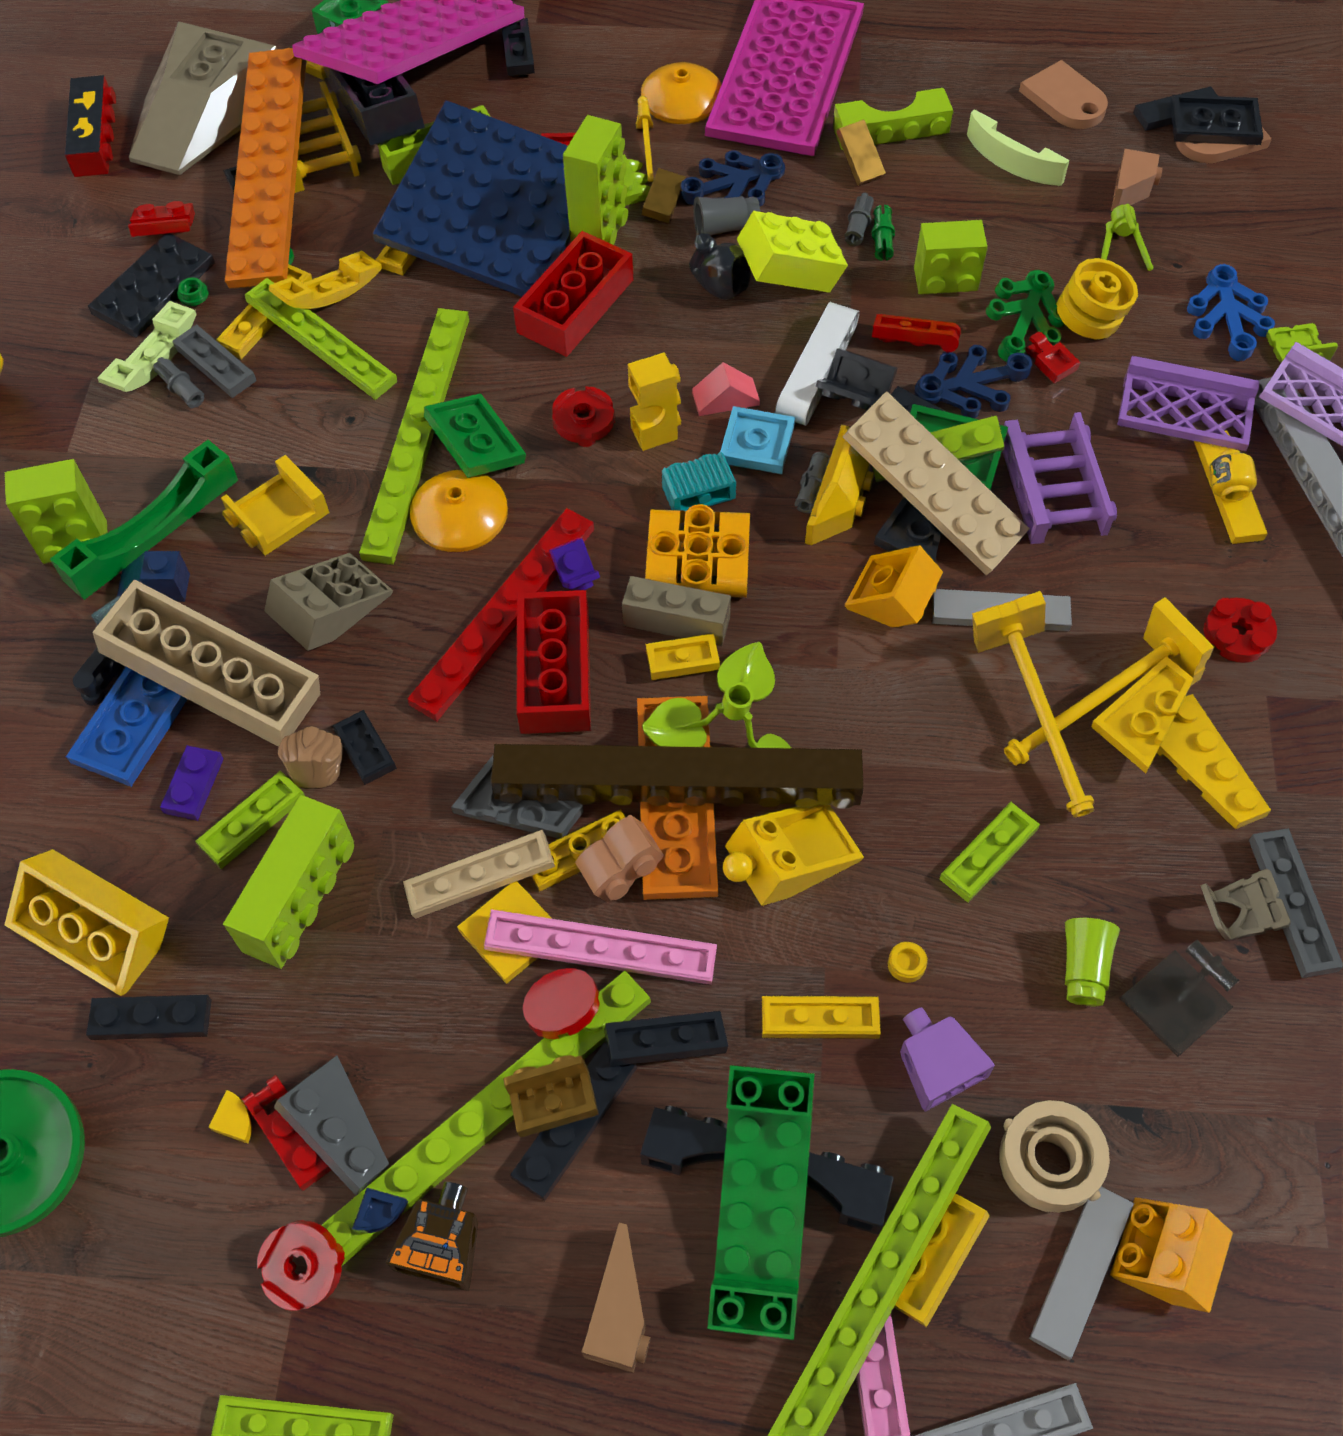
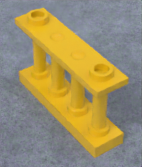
(349, 155)

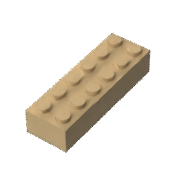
(207, 663)

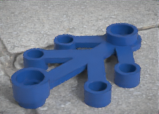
(1224, 281)

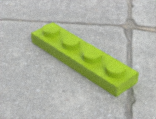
(968, 440)

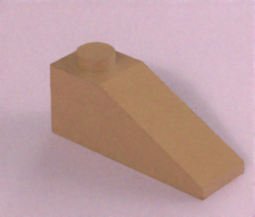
(617, 1320)

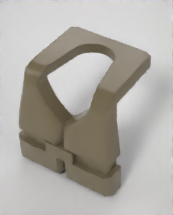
(1258, 904)

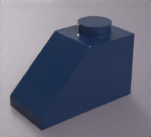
(160, 571)

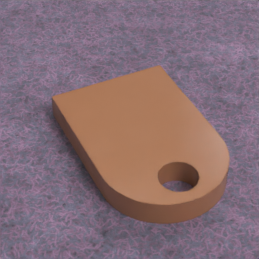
(1066, 96)
(1219, 152)

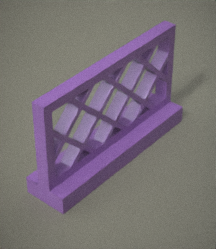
(1190, 386)

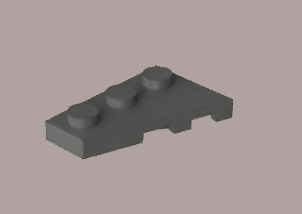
(528, 815)
(335, 1125)

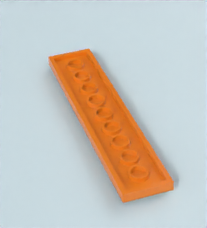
(266, 169)

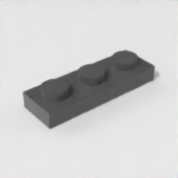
(214, 361)

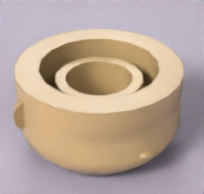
(1072, 1132)

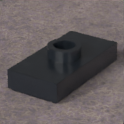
(364, 747)

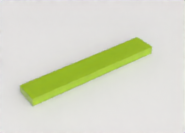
(323, 341)

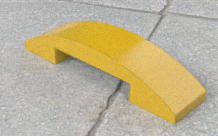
(352, 275)

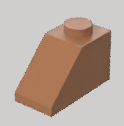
(1136, 177)

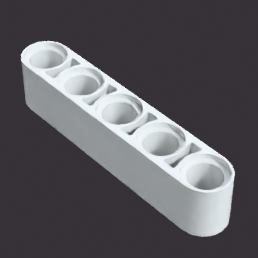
(832, 332)

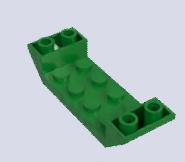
(762, 1202)

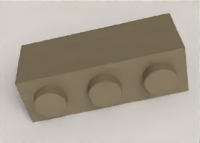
(675, 609)

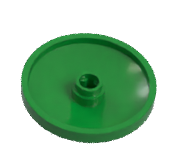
(38, 1148)

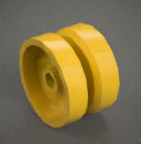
(1097, 298)

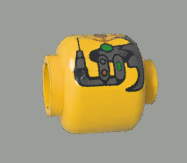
(1233, 475)

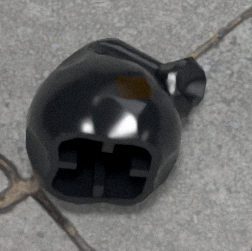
(719, 268)

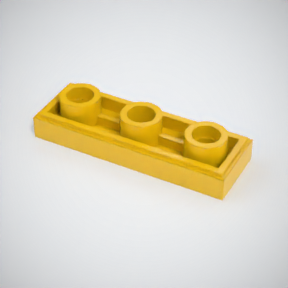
(565, 852)

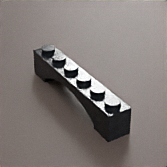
(853, 1191)

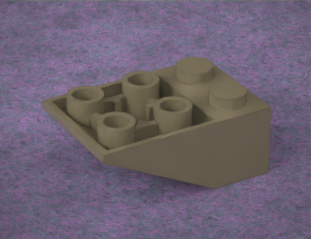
(324, 599)

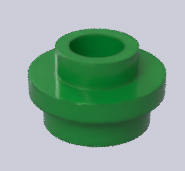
(192, 291)

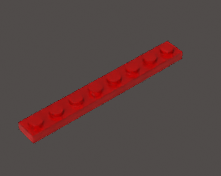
(495, 620)

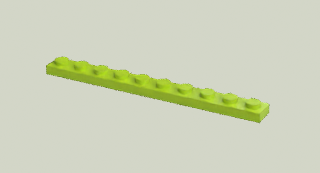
(413, 438)
(481, 1116)
(882, 1277)

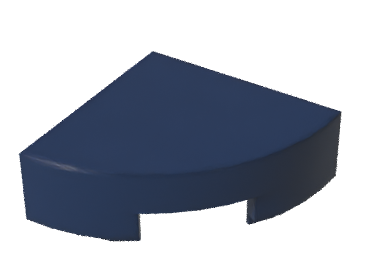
(378, 1211)

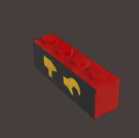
(90, 126)

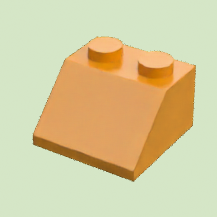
(895, 587)

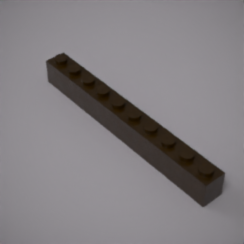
(677, 775)

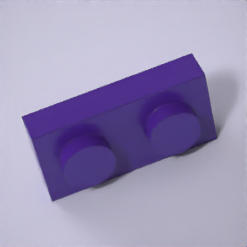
(192, 783)

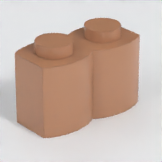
(619, 859)

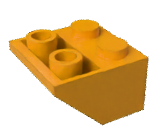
(1173, 1253)

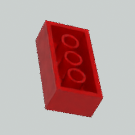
(573, 293)
(553, 662)

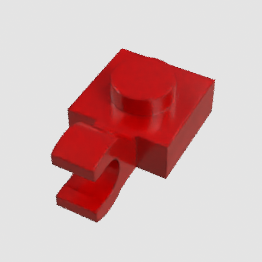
(1052, 360)

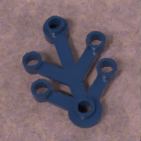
(766, 168)
(936, 389)

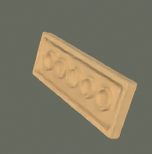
(936, 483)

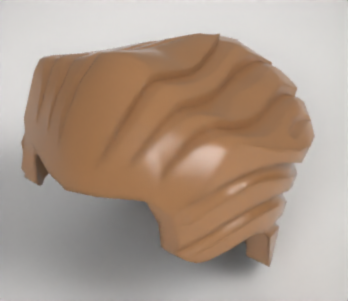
(311, 757)

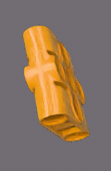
(700, 538)

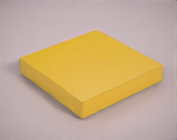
(474, 928)

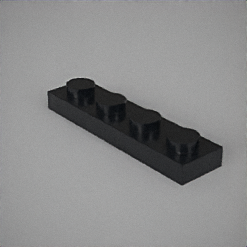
(557, 1147)

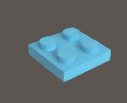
(757, 439)

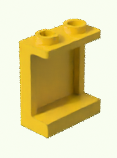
(276, 508)

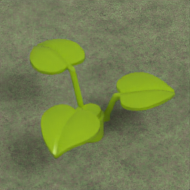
(744, 679)

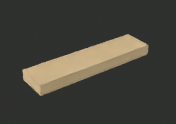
(478, 874)

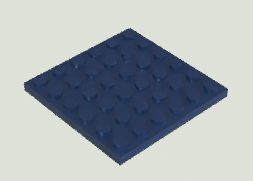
(481, 201)

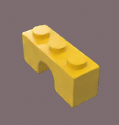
(656, 392)

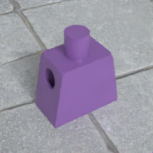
(941, 1058)

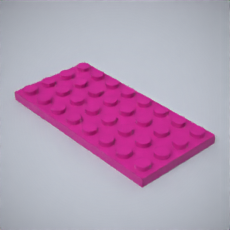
(404, 35)
(785, 74)

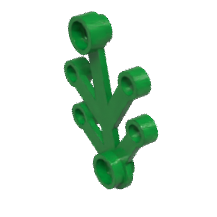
(1037, 286)

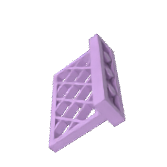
(1317, 378)

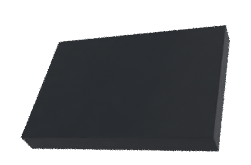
(1216, 119)

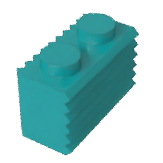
(698, 482)

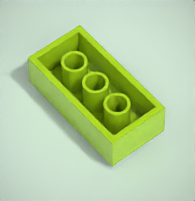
(596, 179)
(290, 882)

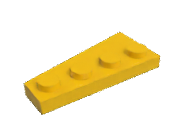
(1209, 763)

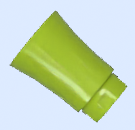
(1089, 959)

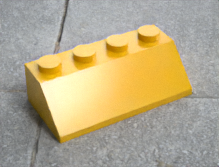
(84, 920)

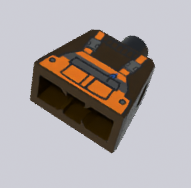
(438, 1240)

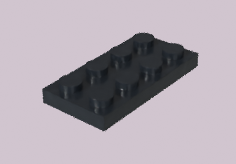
(150, 284)

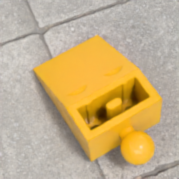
(789, 851)

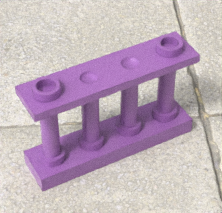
(1031, 494)

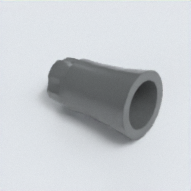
(722, 214)

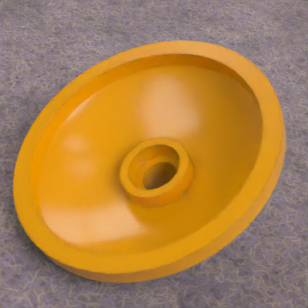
(681, 92)
(462, 521)

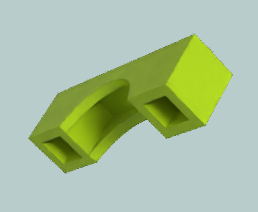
(926, 116)

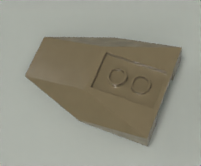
(193, 98)

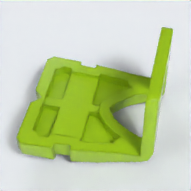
(1306, 334)

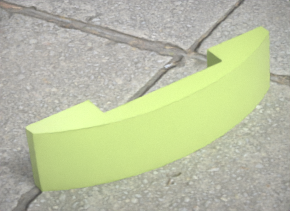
(1014, 157)
(138, 368)

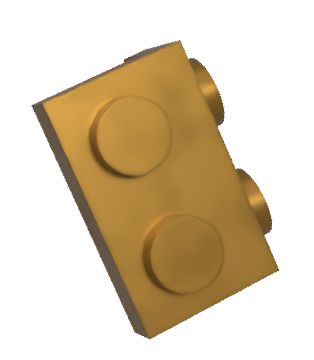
(551, 1095)

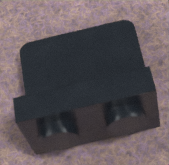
(857, 379)

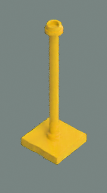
(1011, 624)
(1168, 635)

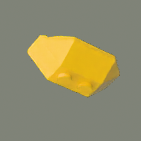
(839, 492)

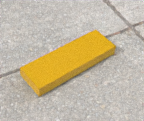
(820, 1017)

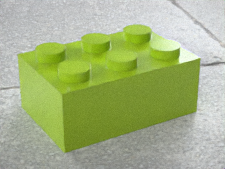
(53, 506)

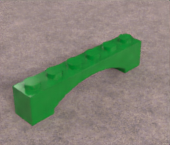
(94, 562)

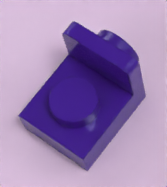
(574, 565)

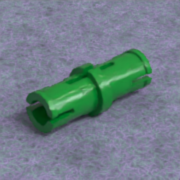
(883, 232)

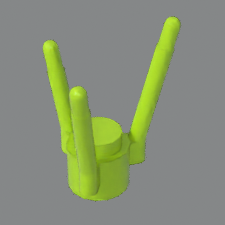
(1124, 223)

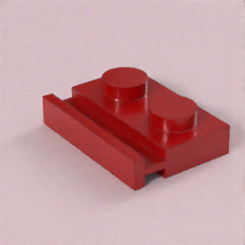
(166, 219)

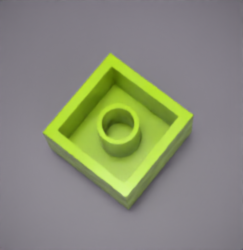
(950, 256)

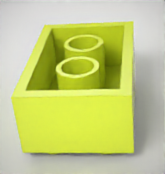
(791, 251)

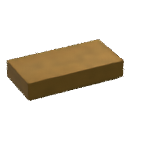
(860, 152)
(663, 195)

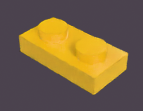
(682, 656)

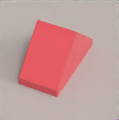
(723, 390)

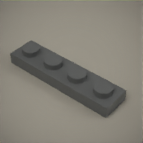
(1308, 933)

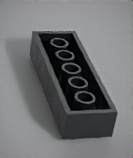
(378, 109)

